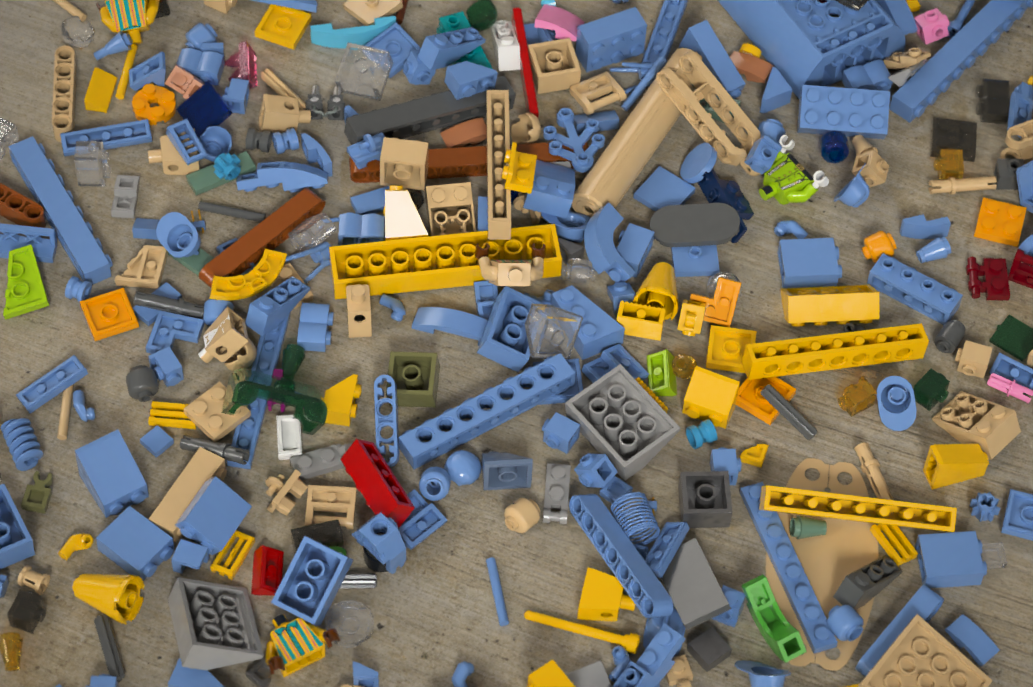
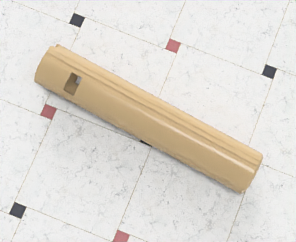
(631, 146)

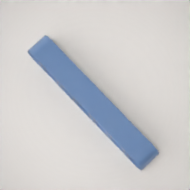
(621, 556)

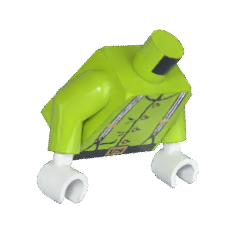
(789, 180)

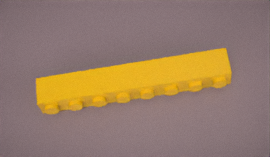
(857, 508)

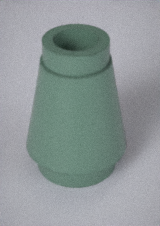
(806, 527)

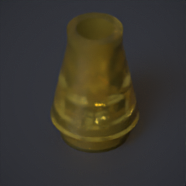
(11, 650)

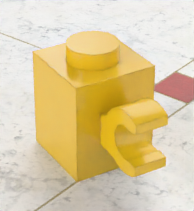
(691, 317)

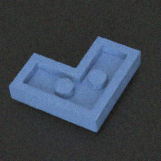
(171, 327)

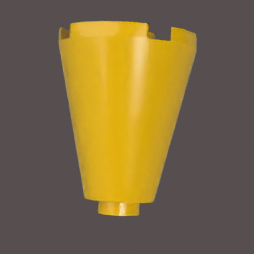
(659, 290)
(111, 594)

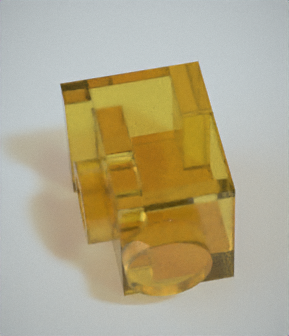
(857, 397)

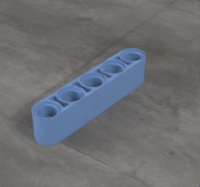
(924, 603)

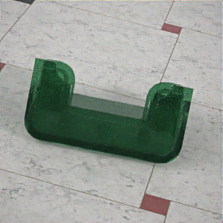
(248, 385)

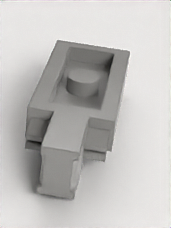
(319, 461)

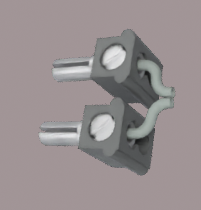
(335, 105)

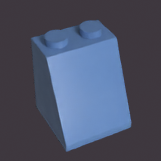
(111, 474)

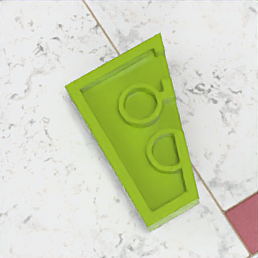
(25, 285)

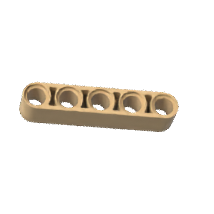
(64, 91)

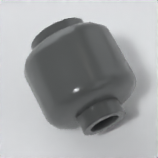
(142, 383)

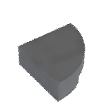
(259, 674)

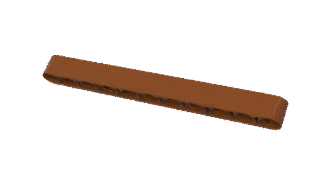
(458, 162)

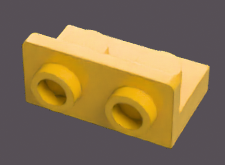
(520, 170)

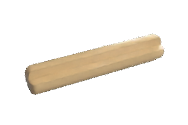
(280, 87)

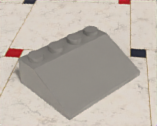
(621, 421)
(213, 624)

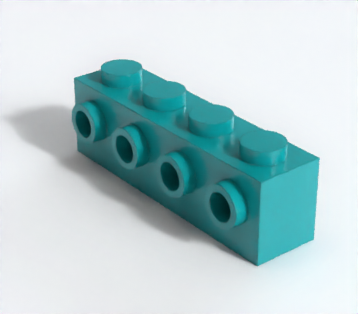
(456, 22)

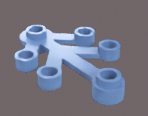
(581, 160)

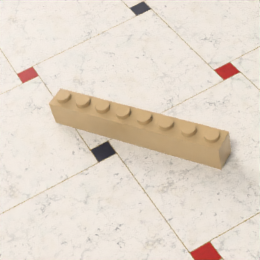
(497, 142)

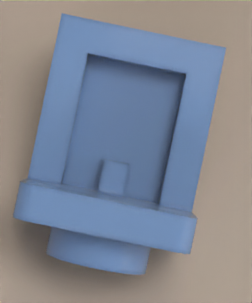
(619, 292)

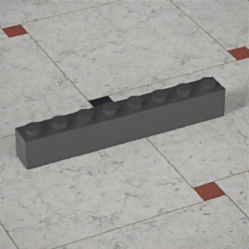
(422, 114)

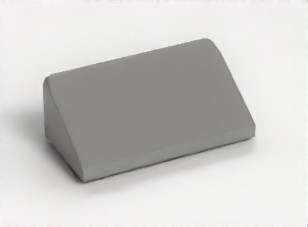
(904, 74)
(590, 676)

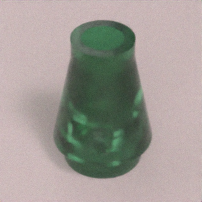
(292, 359)

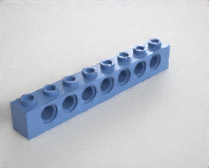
(501, 410)

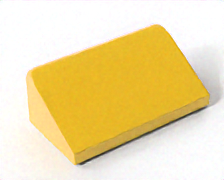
(100, 91)

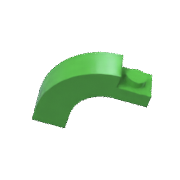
(770, 621)

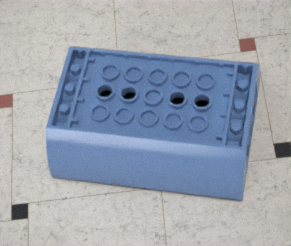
(810, 43)

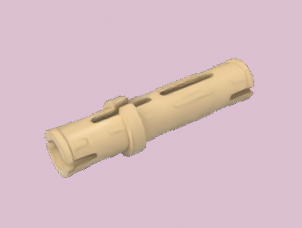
(964, 184)
(871, 468)

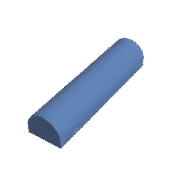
(113, 136)

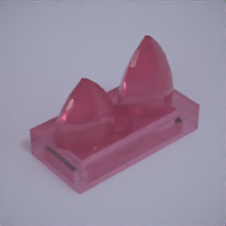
(246, 60)

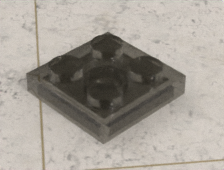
(954, 135)

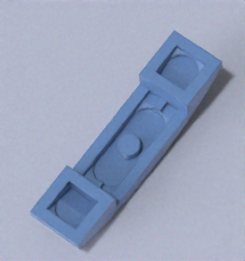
(449, 321)

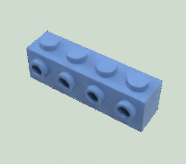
(914, 289)

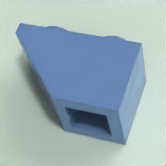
(469, 79)

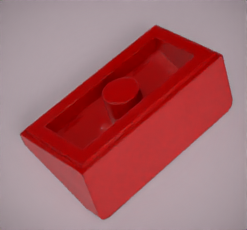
(267, 571)

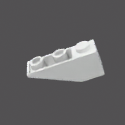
(505, 46)

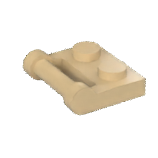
(595, 88)
(331, 500)

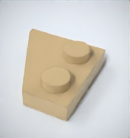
(145, 269)

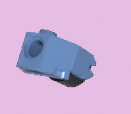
(381, 544)

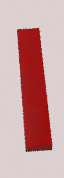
(525, 66)

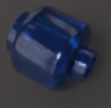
(834, 147)

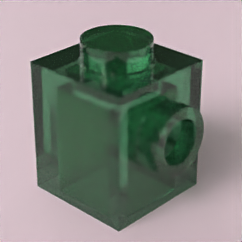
(931, 389)

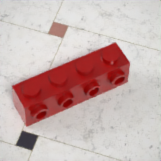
(376, 481)

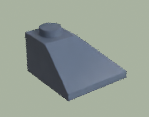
(505, 471)

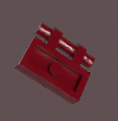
(995, 278)

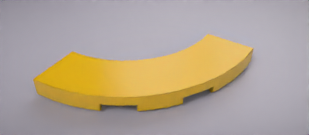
(252, 283)

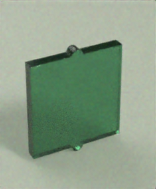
(1014, 338)

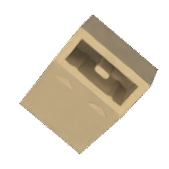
(450, 209)
(979, 422)

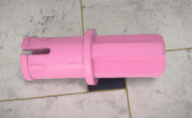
(1009, 387)

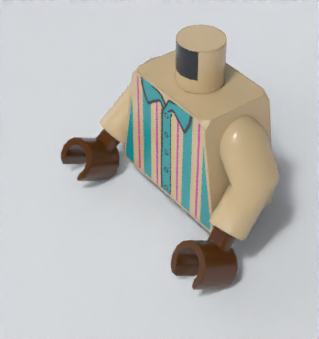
(511, 271)

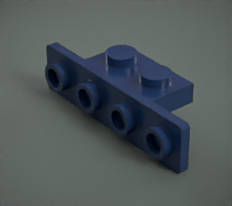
(728, 193)

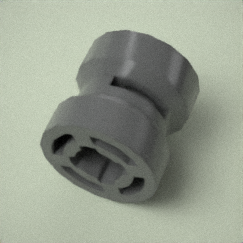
(258, 140)

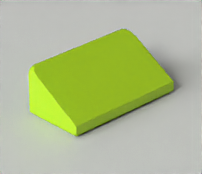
(661, 376)

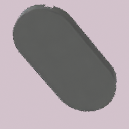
(695, 224)

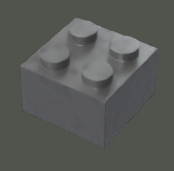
(705, 499)

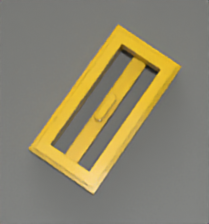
(171, 410)
(897, 540)
(240, 559)

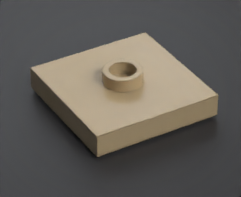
(367, 10)

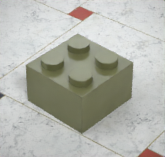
(415, 378)

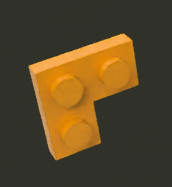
(722, 307)

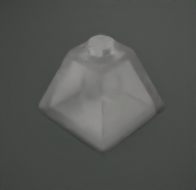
(551, 330)

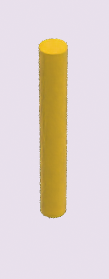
(125, 72)

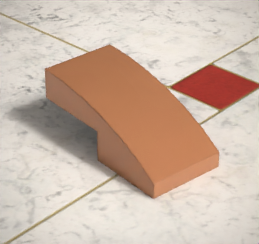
(753, 67)
(183, 81)
(470, 131)

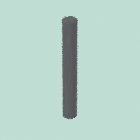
(229, 211)

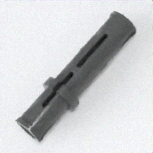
(169, 305)
(223, 450)

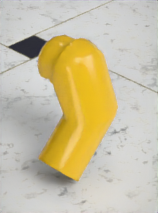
(75, 543)

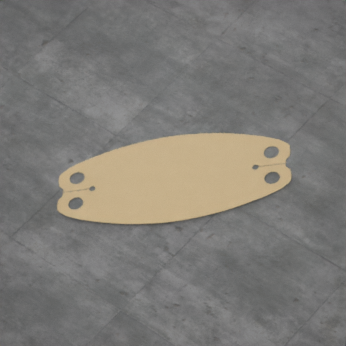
(828, 556)

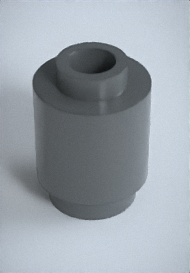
(950, 336)

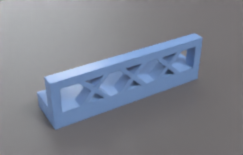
(43, 248)

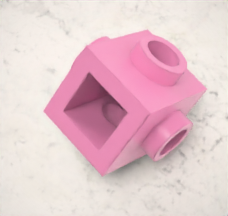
(932, 26)

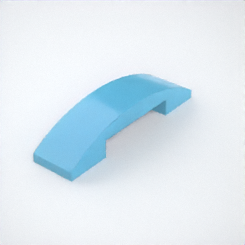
(338, 38)

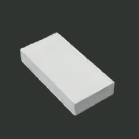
(288, 437)

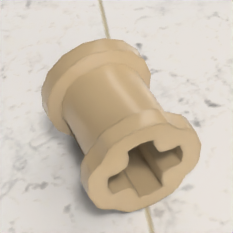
(33, 579)

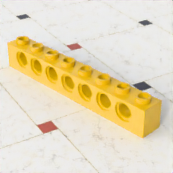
(834, 351)

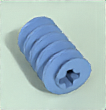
(22, 443)

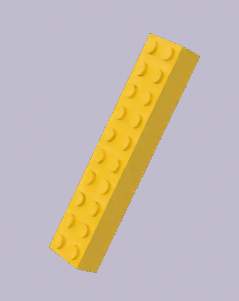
(435, 260)

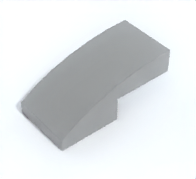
(125, 196)

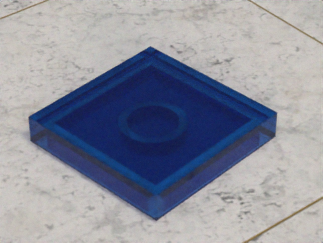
(204, 109)

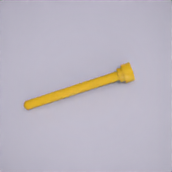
(629, 642)

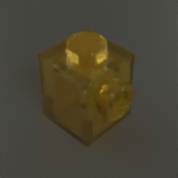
(949, 164)

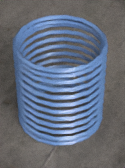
(643, 525)

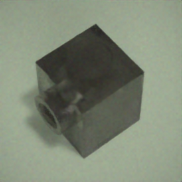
(26, 611)

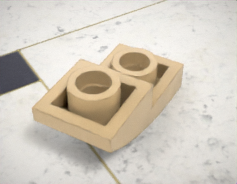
(903, 60)

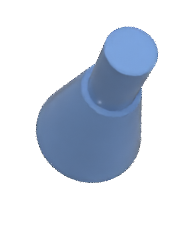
(119, 43)

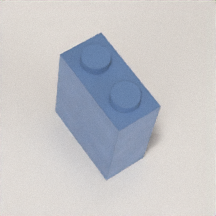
(809, 262)
(213, 515)
(135, 544)
(950, 559)

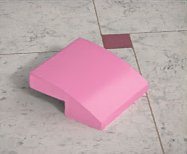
(559, 20)

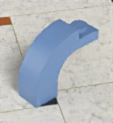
(600, 244)

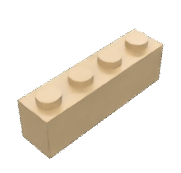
(200, 469)

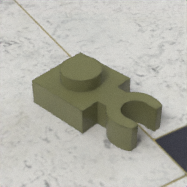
(38, 495)

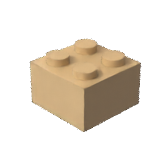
(554, 65)
(404, 163)

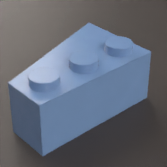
(597, 328)

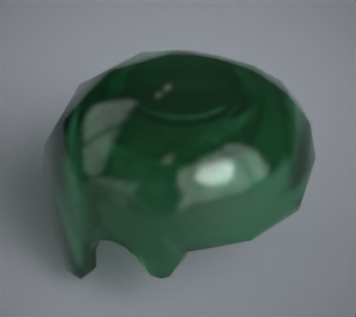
(482, 15)

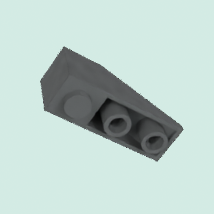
(867, 582)

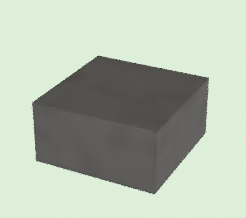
(709, 649)

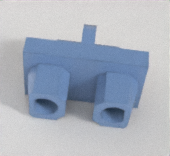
(366, 150)

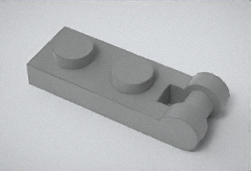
(556, 493)

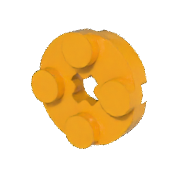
(154, 94)

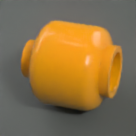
(878, 244)

